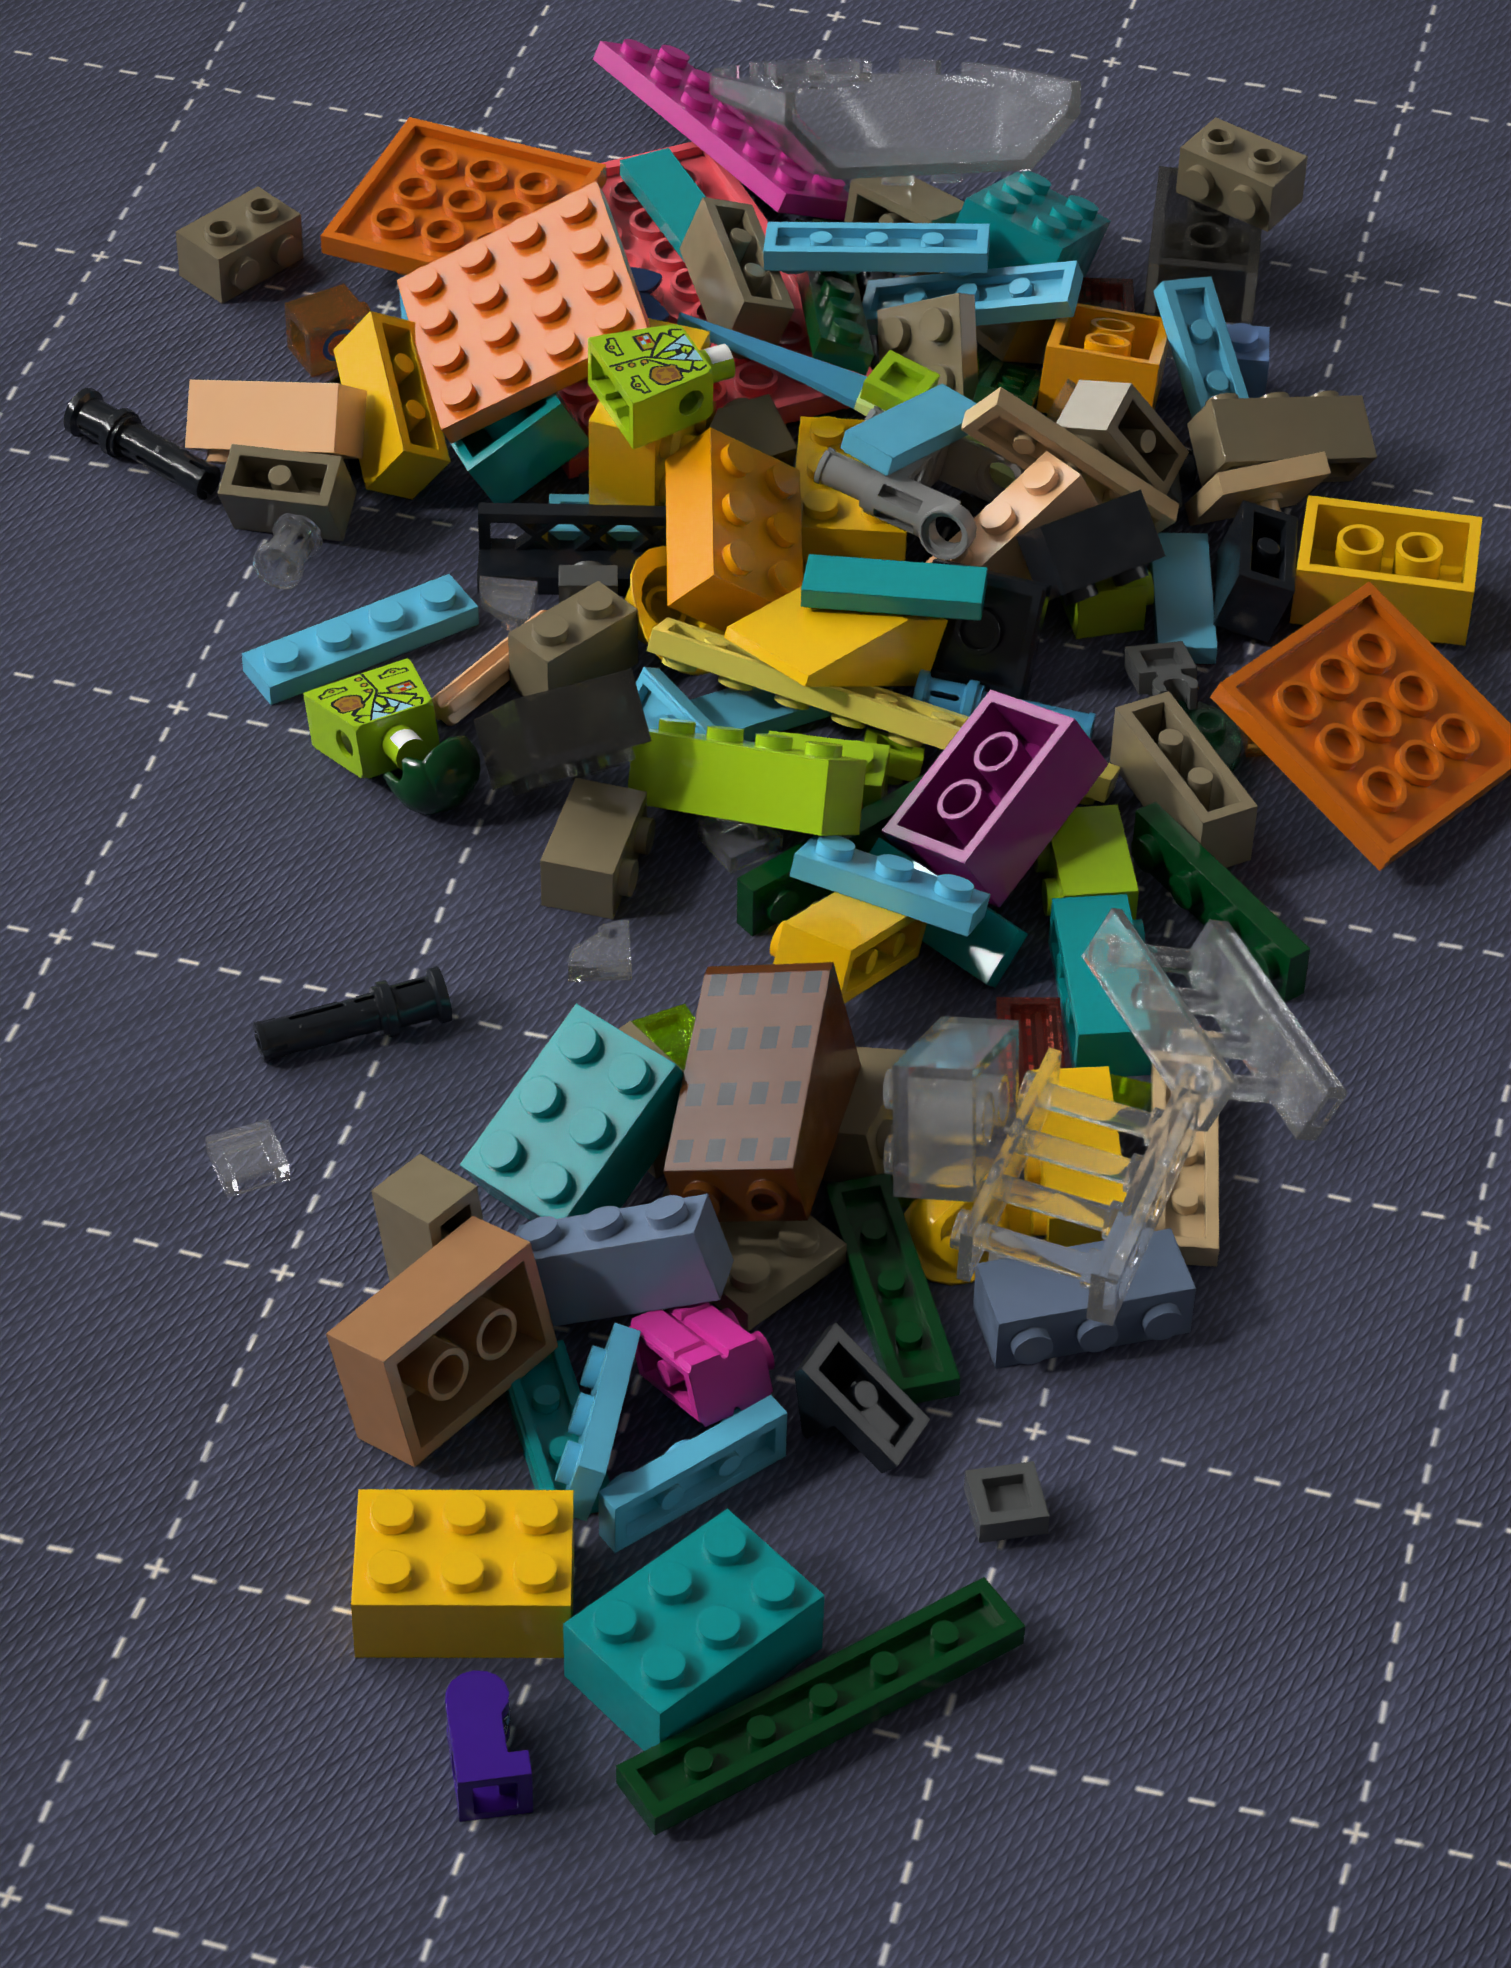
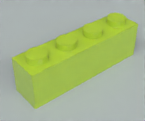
(750, 781)

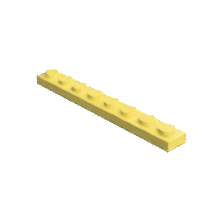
(906, 718)

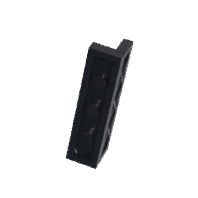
(539, 553)

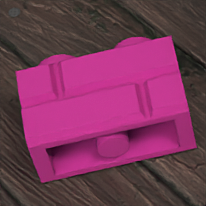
(703, 1360)

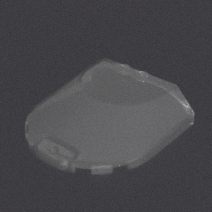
(902, 124)

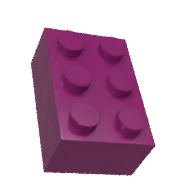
(997, 794)

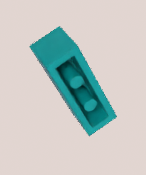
(1091, 1022)

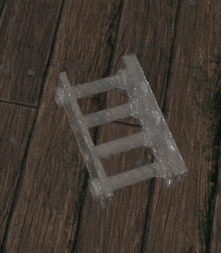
(1244, 1005)
(1123, 1225)

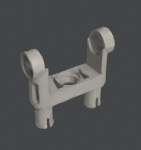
(906, 495)

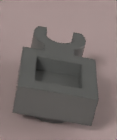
(1163, 669)

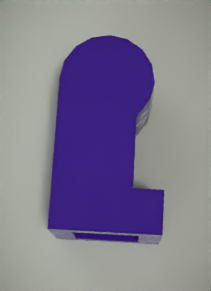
(485, 1775)

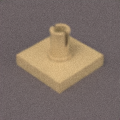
(1265, 484)

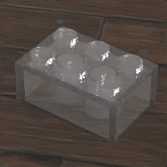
(951, 1107)

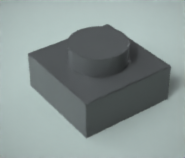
(583, 574)
(1006, 1502)

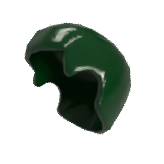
(440, 779)

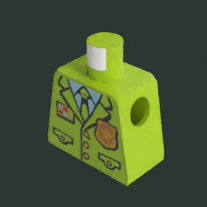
(655, 380)
(373, 719)

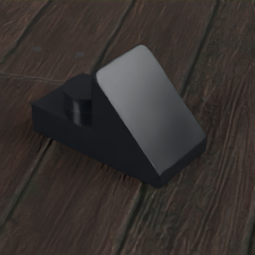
(850, 1391)

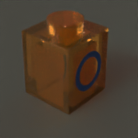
(319, 324)

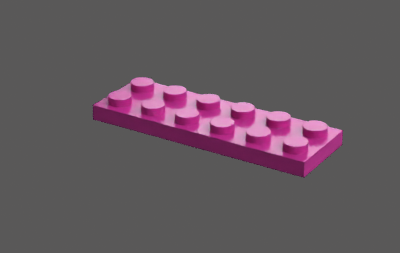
(683, 99)

